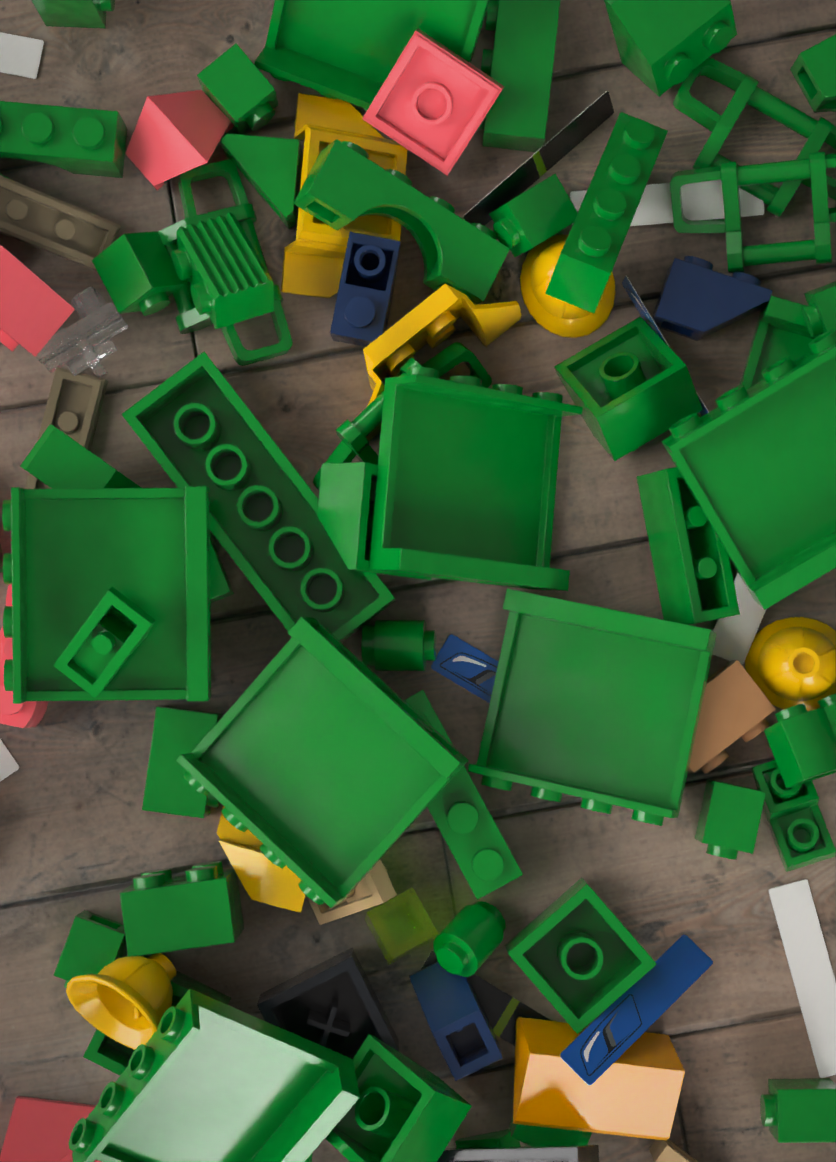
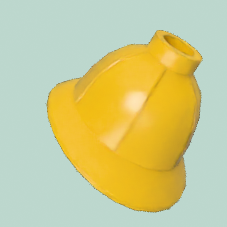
(551, 312)
(794, 662)
(125, 997)

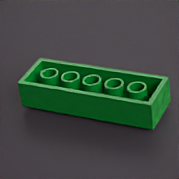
(256, 498)

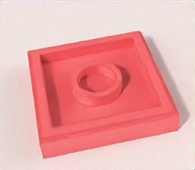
(433, 102)

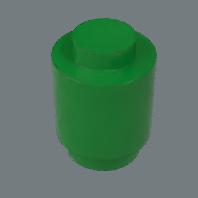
(398, 645)
(469, 938)

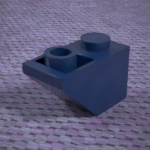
(365, 289)
(704, 301)
(456, 1020)

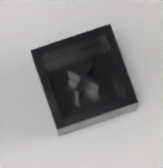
(329, 1006)

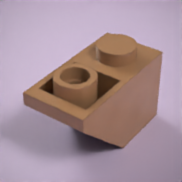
(729, 710)

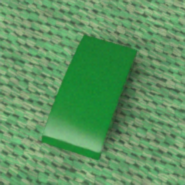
(793, 818)

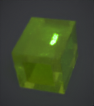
(400, 926)

